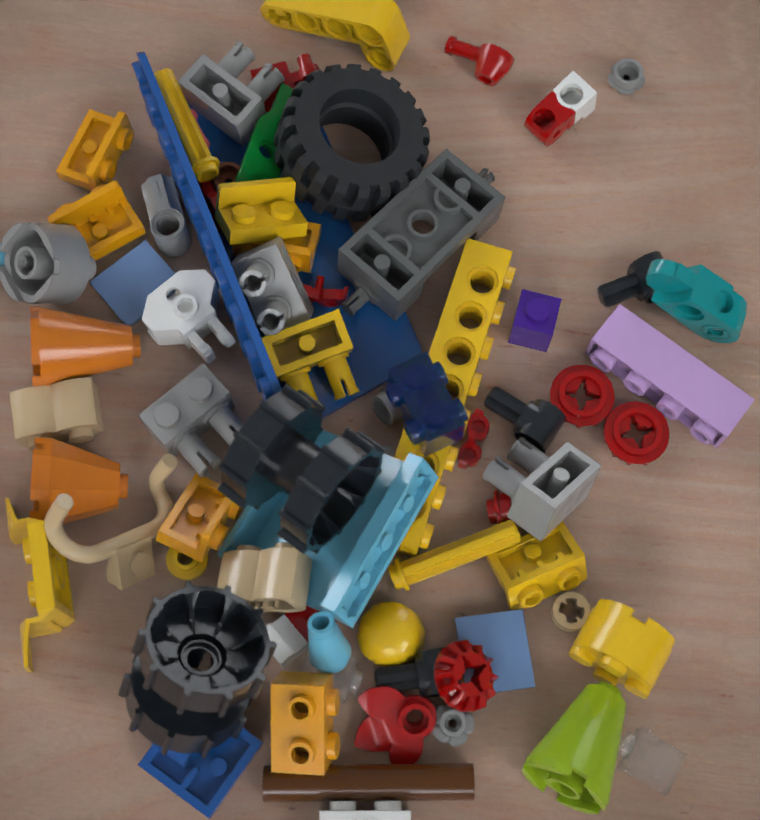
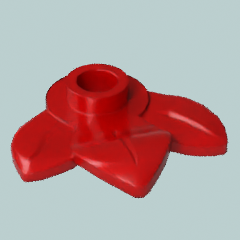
(388, 727)

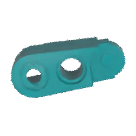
(698, 299)

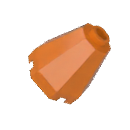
(86, 477)

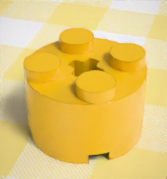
(622, 647)

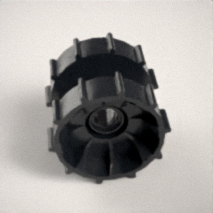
(279, 454)
(202, 631)

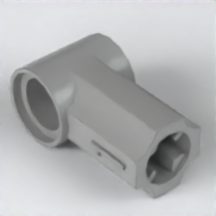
(166, 215)

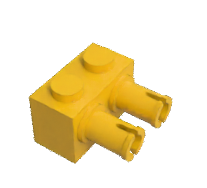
(313, 343)

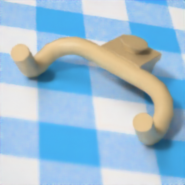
(129, 552)

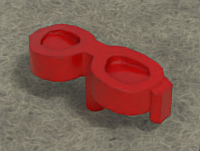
(326, 297)
(477, 431)

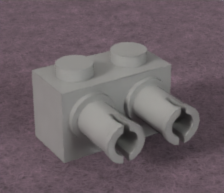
(222, 98)
(272, 287)
(189, 412)
(551, 489)

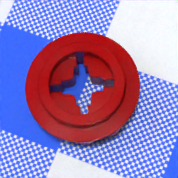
(596, 386)
(644, 418)
(451, 666)

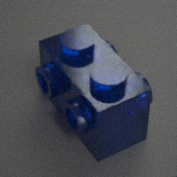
(429, 411)

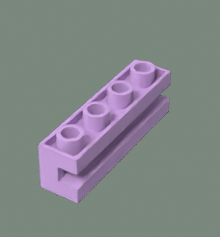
(668, 377)

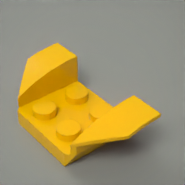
(50, 585)

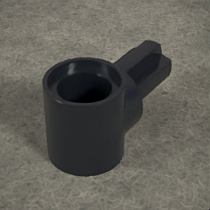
(631, 285)
(535, 422)
(412, 675)

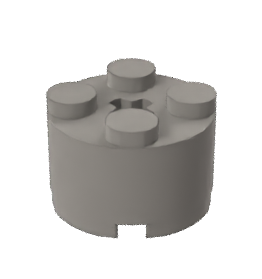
(45, 263)

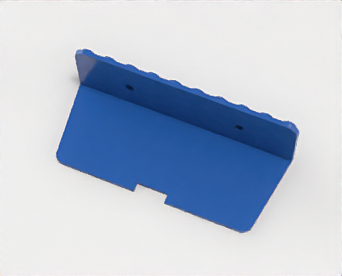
(374, 335)

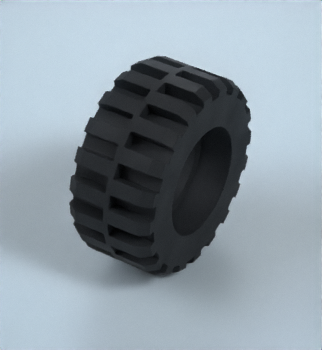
(364, 102)

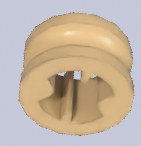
(580, 604)

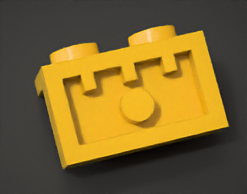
(259, 210)
(539, 568)

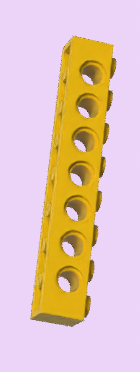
(478, 265)

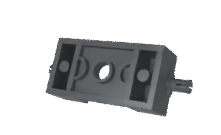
(392, 260)

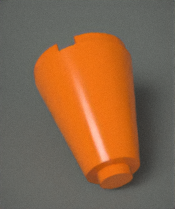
(77, 346)

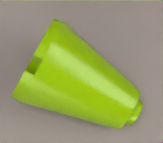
(581, 750)

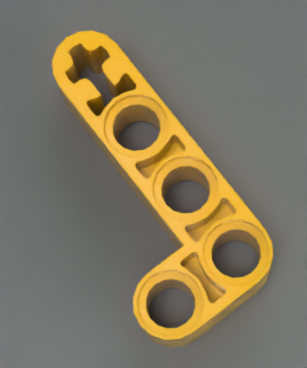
(370, 23)

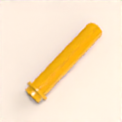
(203, 163)
(453, 554)

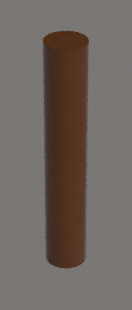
(373, 783)

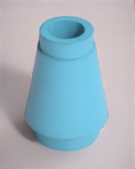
(327, 644)

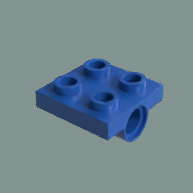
(201, 780)

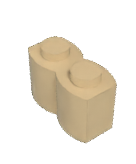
(57, 412)
(268, 577)

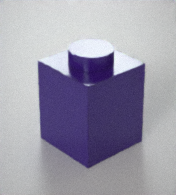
(534, 320)

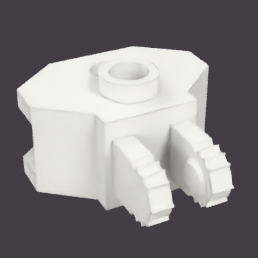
(187, 313)

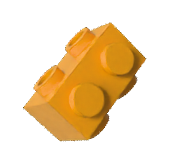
(303, 722)

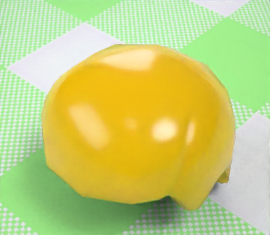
(390, 634)

